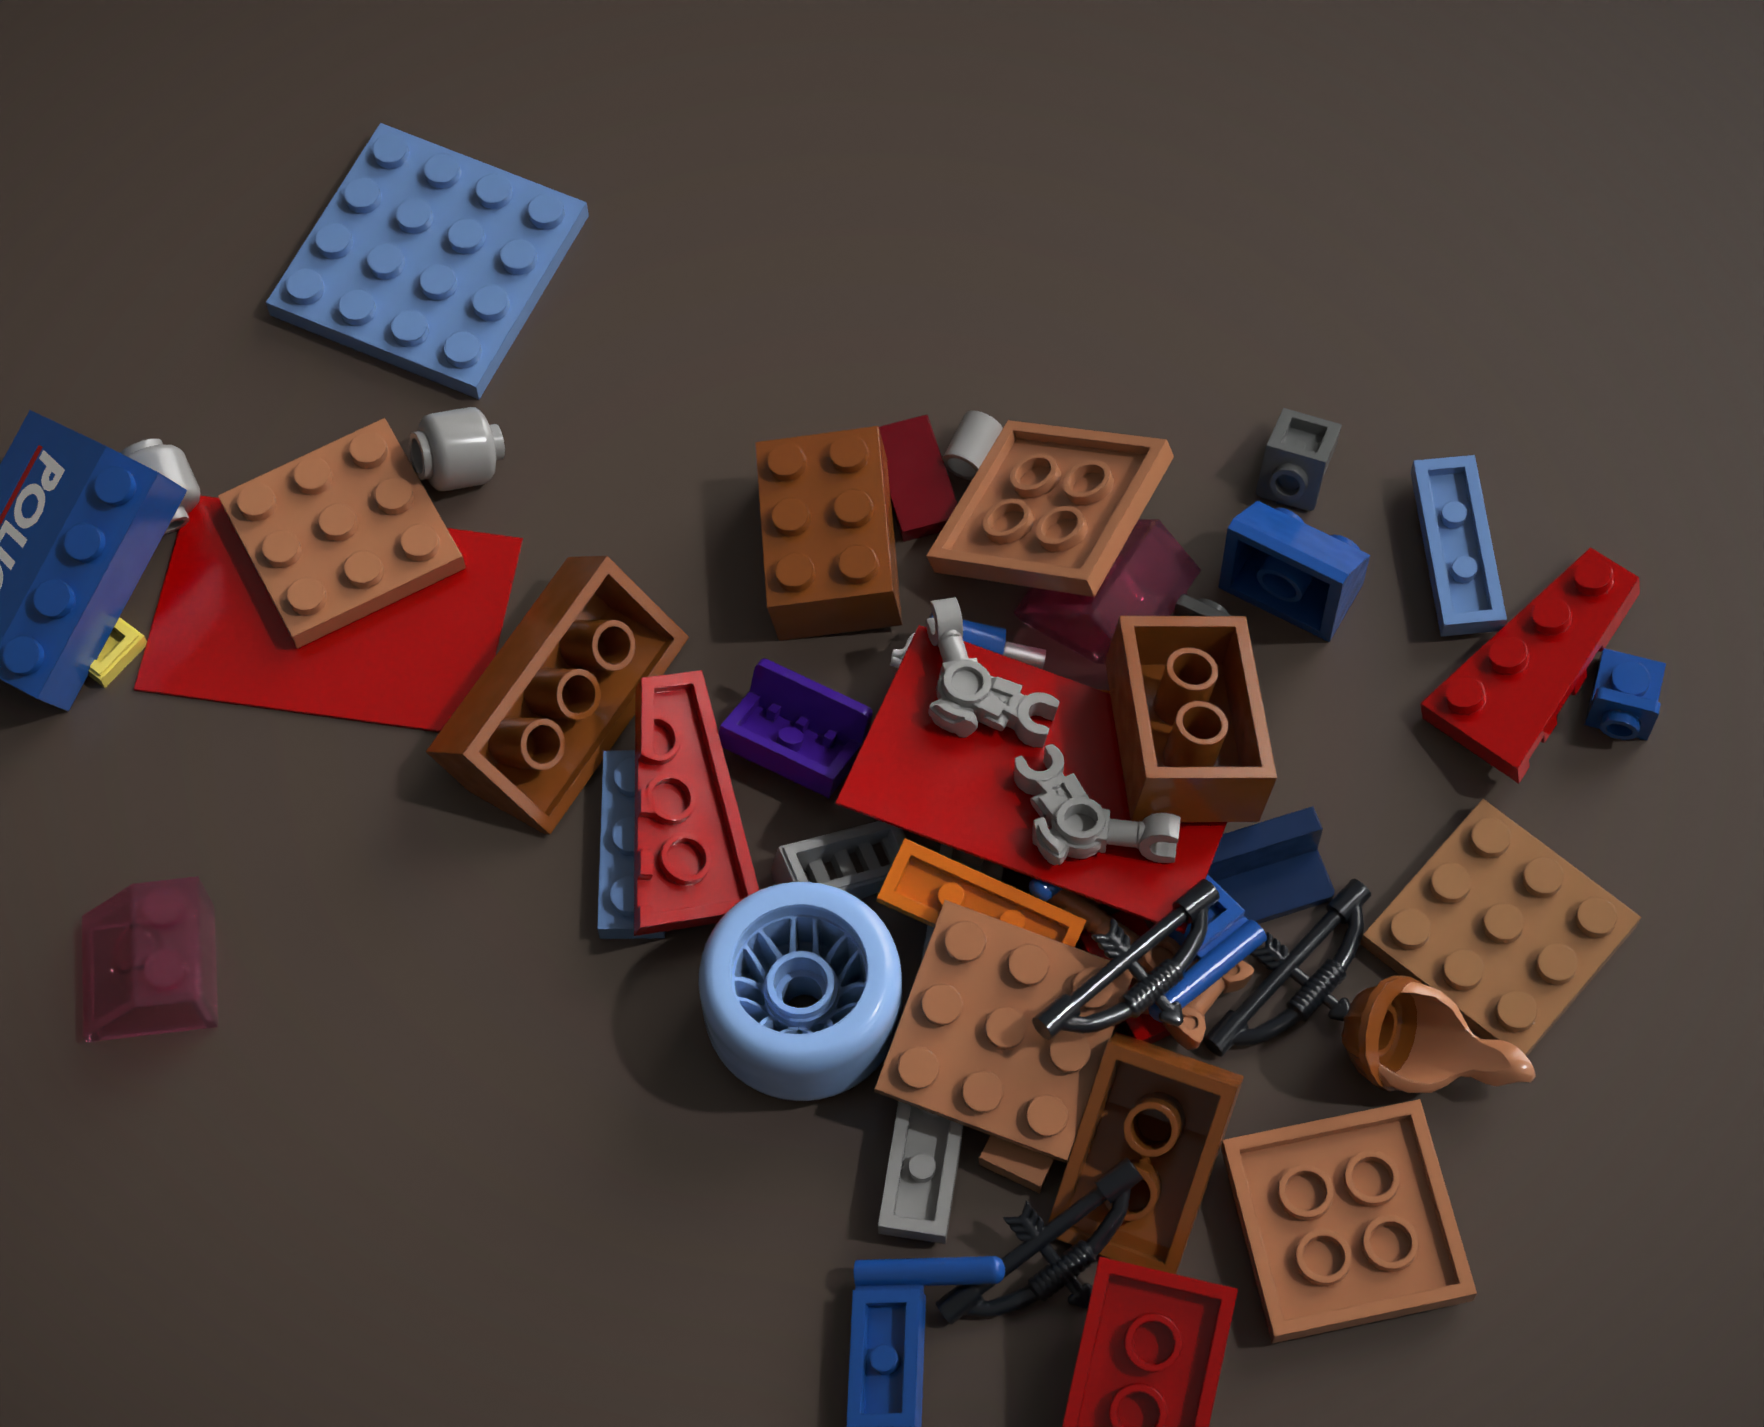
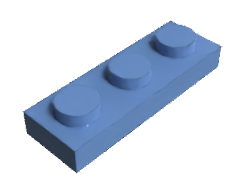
(1458, 545)
(617, 848)

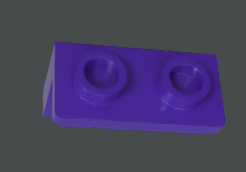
(797, 728)

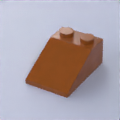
(1170, 1124)

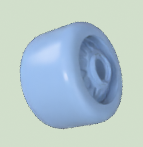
(791, 945)

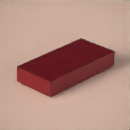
(917, 478)

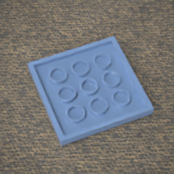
(428, 260)

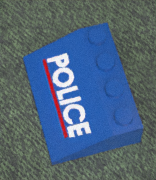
(71, 552)

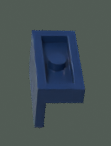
(1274, 866)

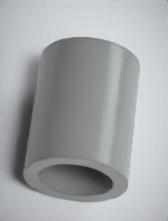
(971, 444)

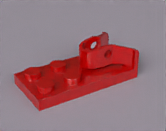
(1149, 1349)

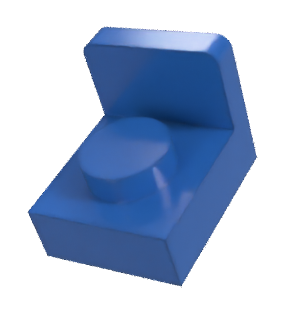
(1625, 695)

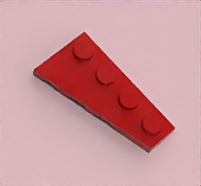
(1522, 677)
(687, 821)

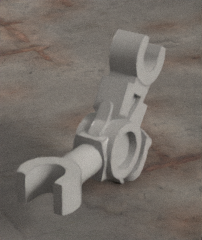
(971, 694)
(1081, 824)

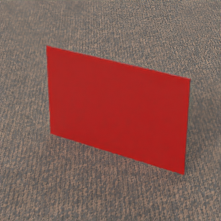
(395, 667)
(967, 792)

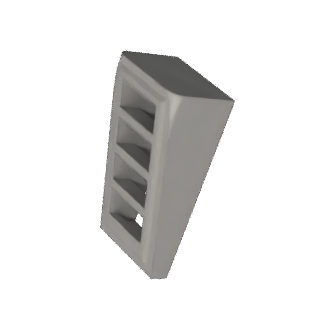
(812, 853)

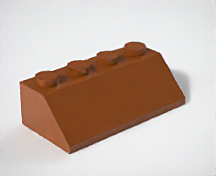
(558, 692)

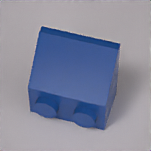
(1292, 568)

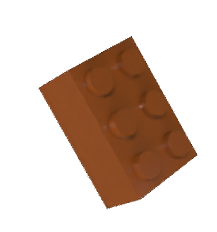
(828, 533)
(1190, 718)

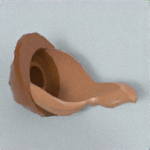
(1418, 1041)

